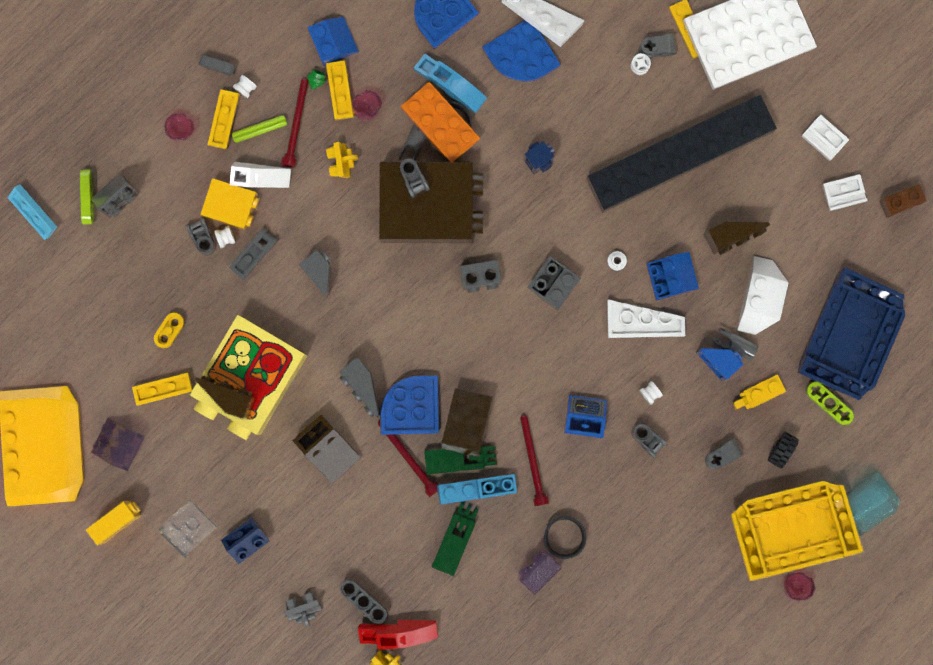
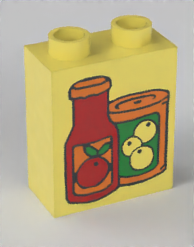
(253, 362)

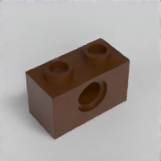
(903, 201)

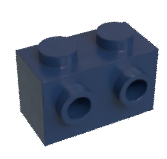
(539, 157)
(248, 539)

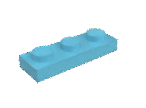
(32, 212)

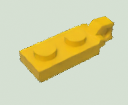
(760, 393)

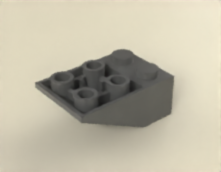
(115, 196)
(361, 380)

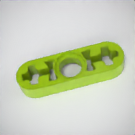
(86, 196)
(843, 409)

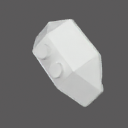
(763, 297)

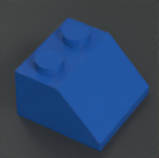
(332, 40)
(721, 362)

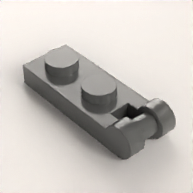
(253, 254)

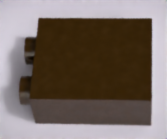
(432, 215)

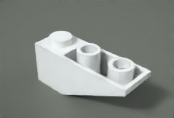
(259, 175)

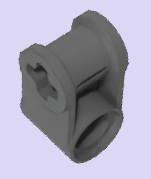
(661, 46)
(414, 178)
(199, 234)
(649, 440)
(726, 453)

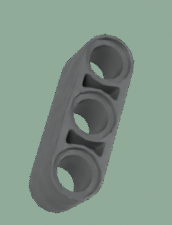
(354, 599)

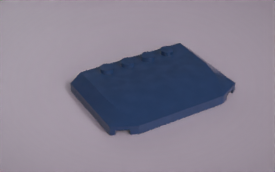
(853, 335)

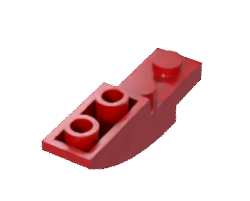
(402, 635)

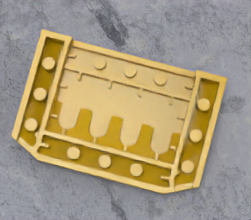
(41, 446)
(795, 529)

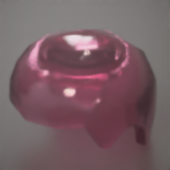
(366, 105)
(179, 127)
(799, 587)

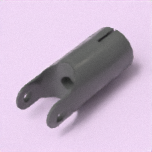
(414, 140)
(744, 347)

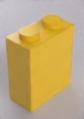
(230, 204)
(114, 522)

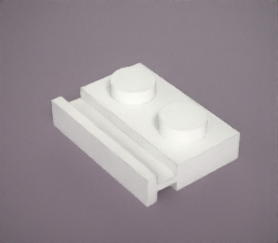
(825, 137)
(844, 192)

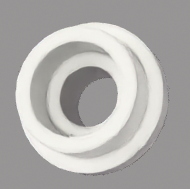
(612, 265)

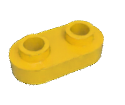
(169, 330)

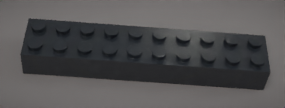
(681, 153)

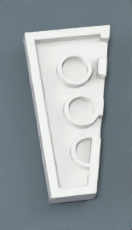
(546, 18)
(636, 322)

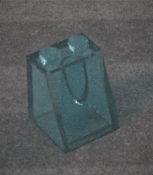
(872, 502)

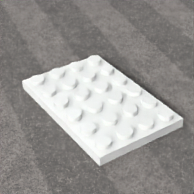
(747, 37)

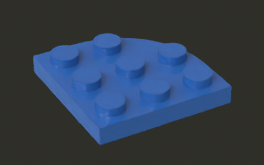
(442, 18)
(521, 54)
(411, 407)

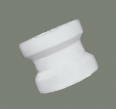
(642, 61)
(244, 86)
(225, 236)
(651, 392)

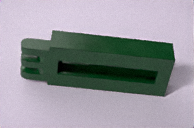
(448, 461)
(453, 546)

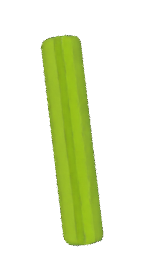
(259, 128)

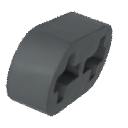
(216, 65)

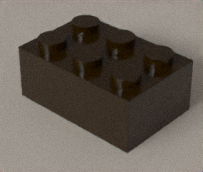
(467, 422)

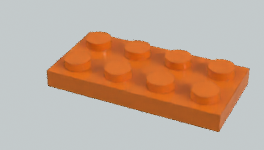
(440, 122)

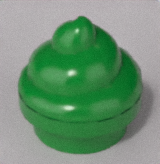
(316, 78)

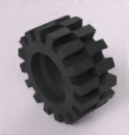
(783, 450)

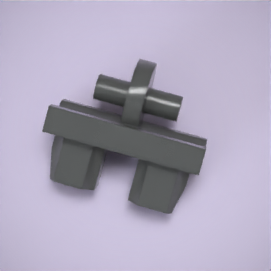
(304, 612)

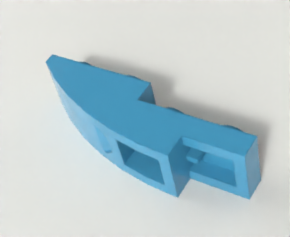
(450, 82)
(476, 489)

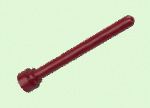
(289, 158)
(430, 486)
(540, 497)

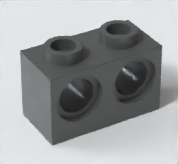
(479, 270)

